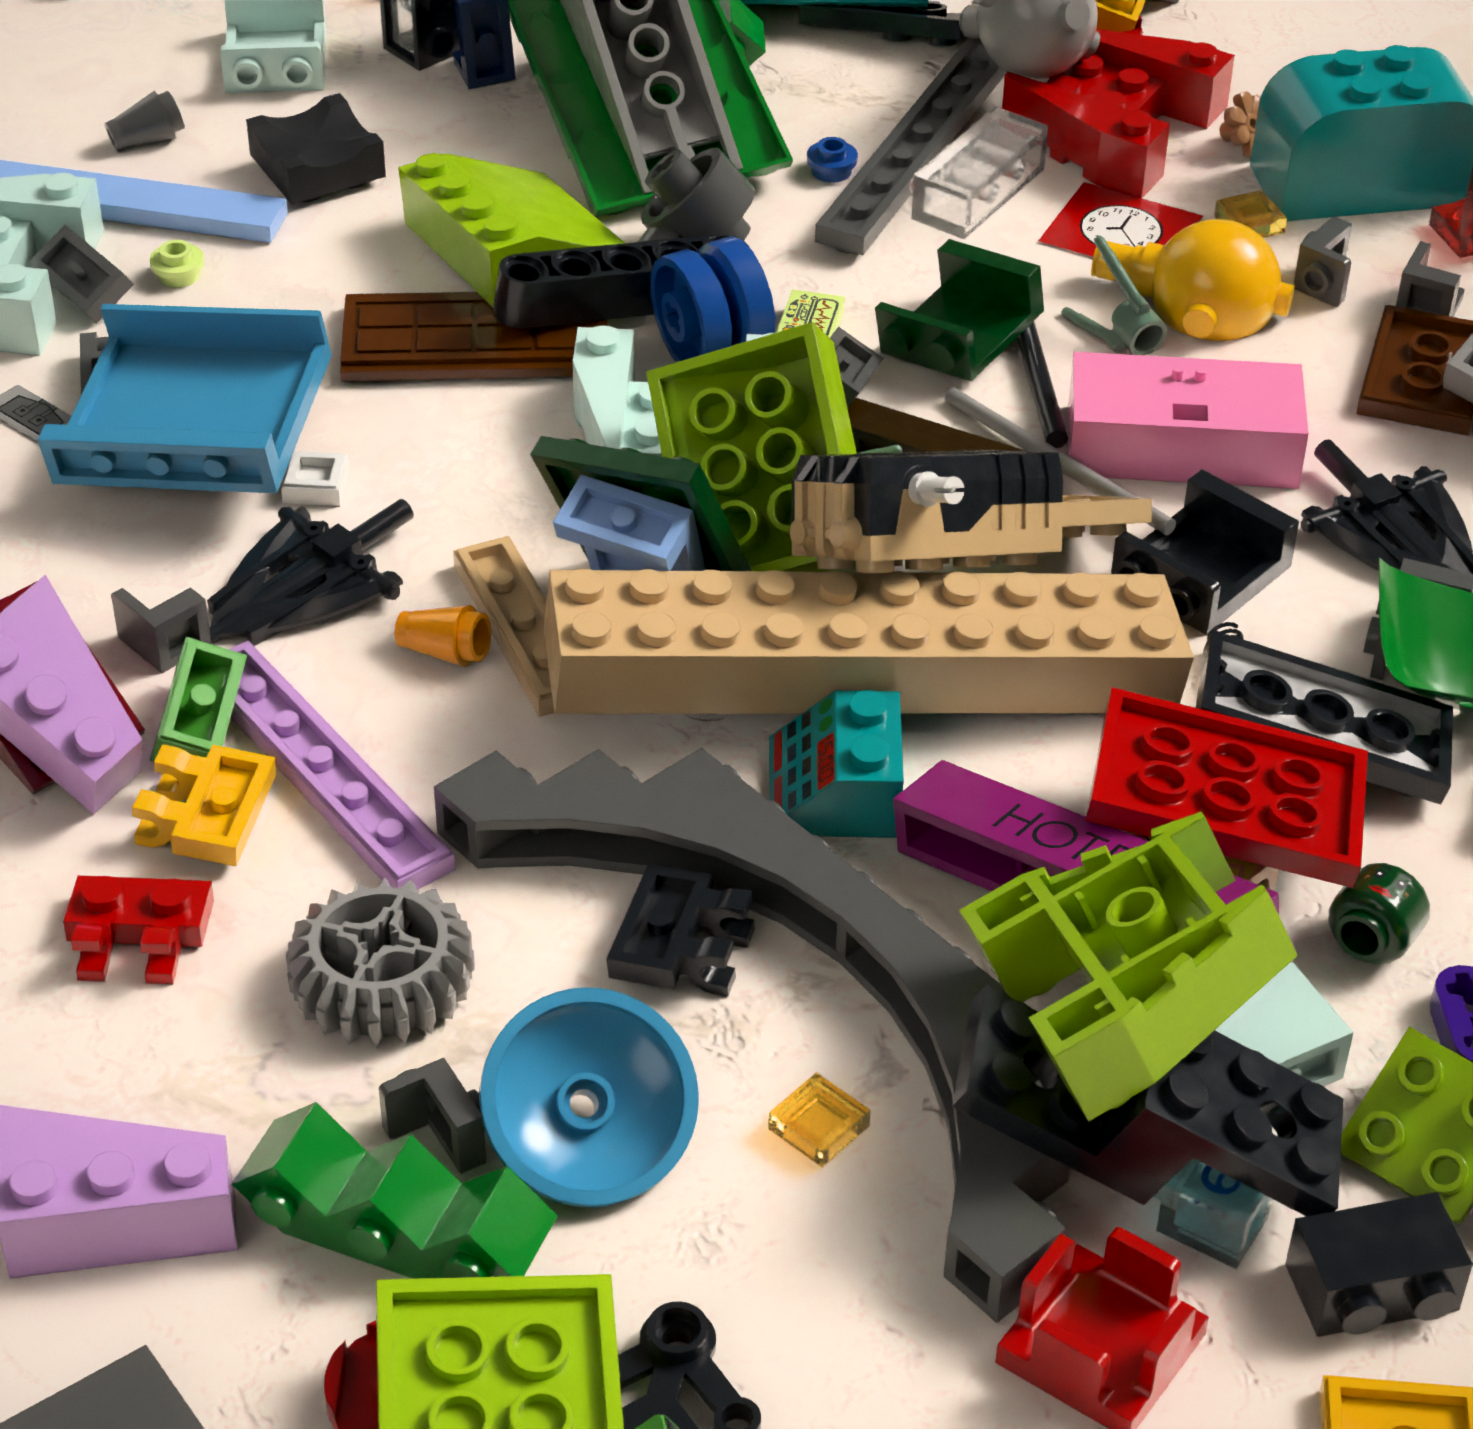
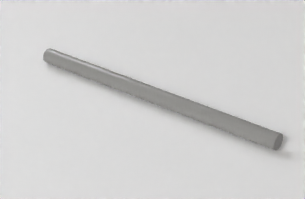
(1031, 443)

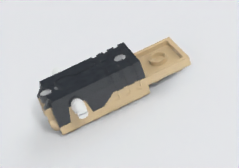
(942, 508)

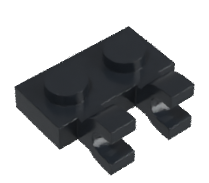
(662, 925)

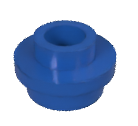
(832, 159)

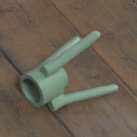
(1133, 320)

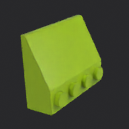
(488, 210)
(747, 423)

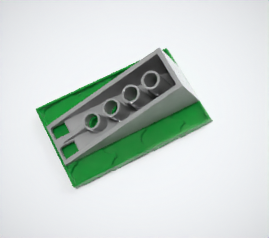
(644, 82)

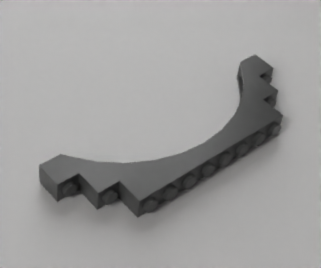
(717, 824)

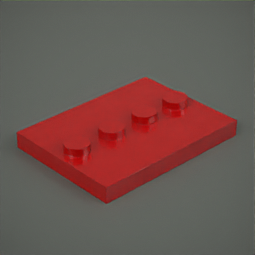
(1262, 788)

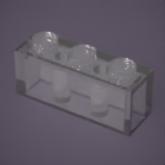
(978, 172)

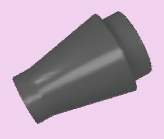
(145, 122)

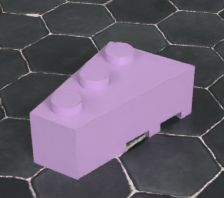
(60, 702)
(109, 1192)

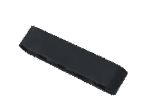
(582, 282)

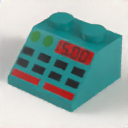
(841, 765)

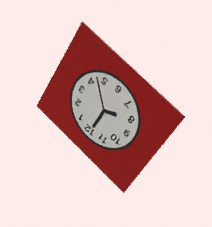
(1116, 218)

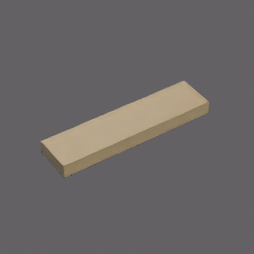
(516, 608)

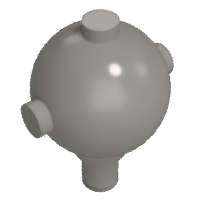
(1033, 35)

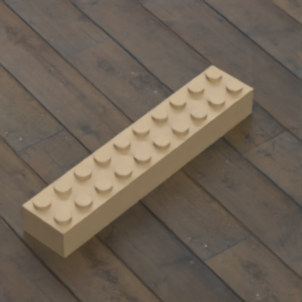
(795, 637)

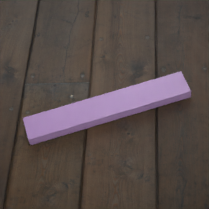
(336, 778)

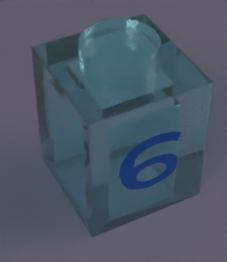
(1211, 1212)

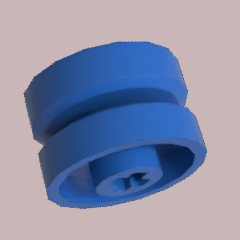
(710, 298)

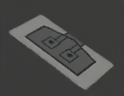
(29, 412)

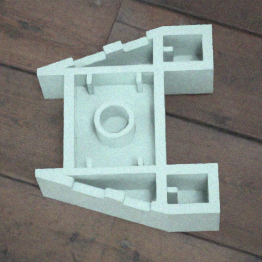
(30, 215)
(607, 398)

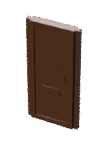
(447, 339)

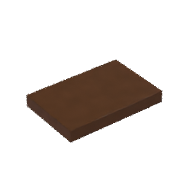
(1409, 370)

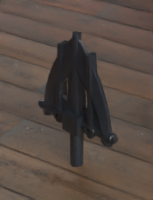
(1391, 509)
(263, 607)

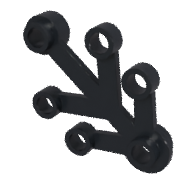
(673, 1364)

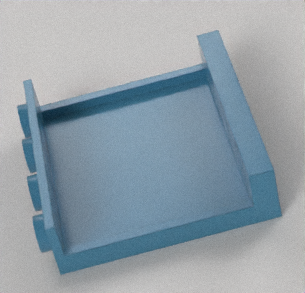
(192, 399)

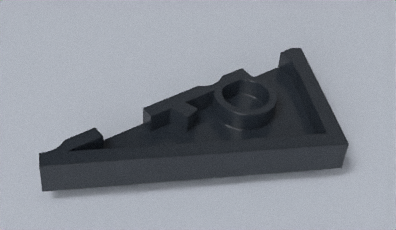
(894, 22)

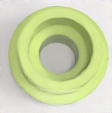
(177, 263)

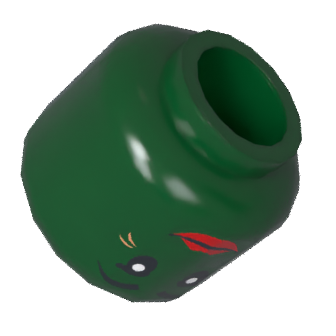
(1380, 914)

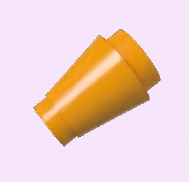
(446, 633)

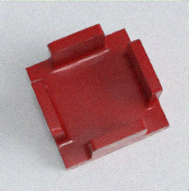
(1103, 1328)

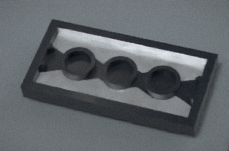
(1402, 731)

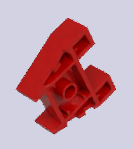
(1110, 105)

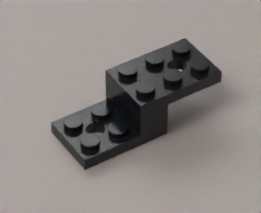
(1206, 1108)

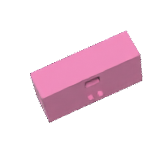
(1187, 415)

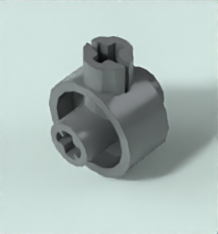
(696, 197)

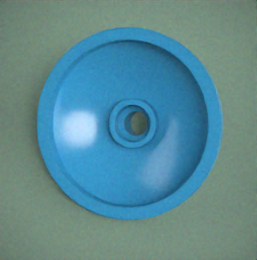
(619, 1059)

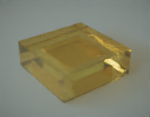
(1254, 211)
(819, 1119)

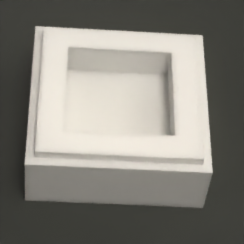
(315, 478)

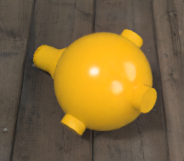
(1207, 280)

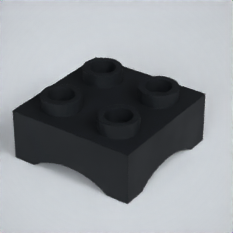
(316, 150)

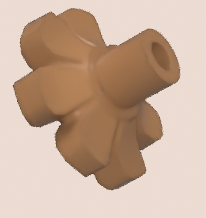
(1241, 121)

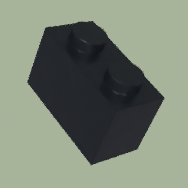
(1378, 1265)

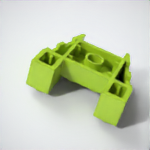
(1151, 942)

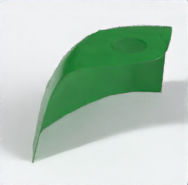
(1427, 636)

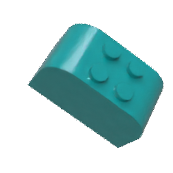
(1364, 133)

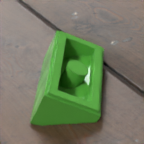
(200, 698)

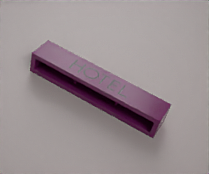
(998, 832)

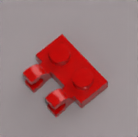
(140, 911)

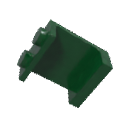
(970, 317)

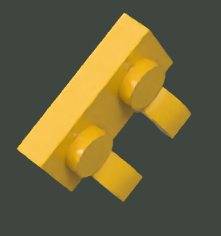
(221, 805)

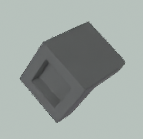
(1427, 287)
(161, 631)

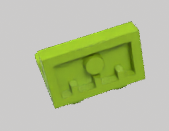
(1419, 1124)

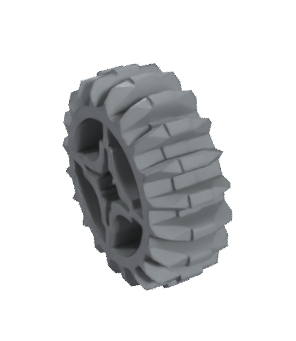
(380, 961)

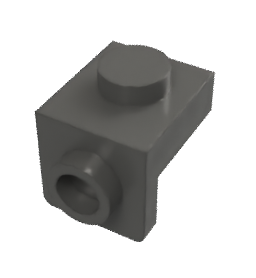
(1323, 263)
(436, 1099)

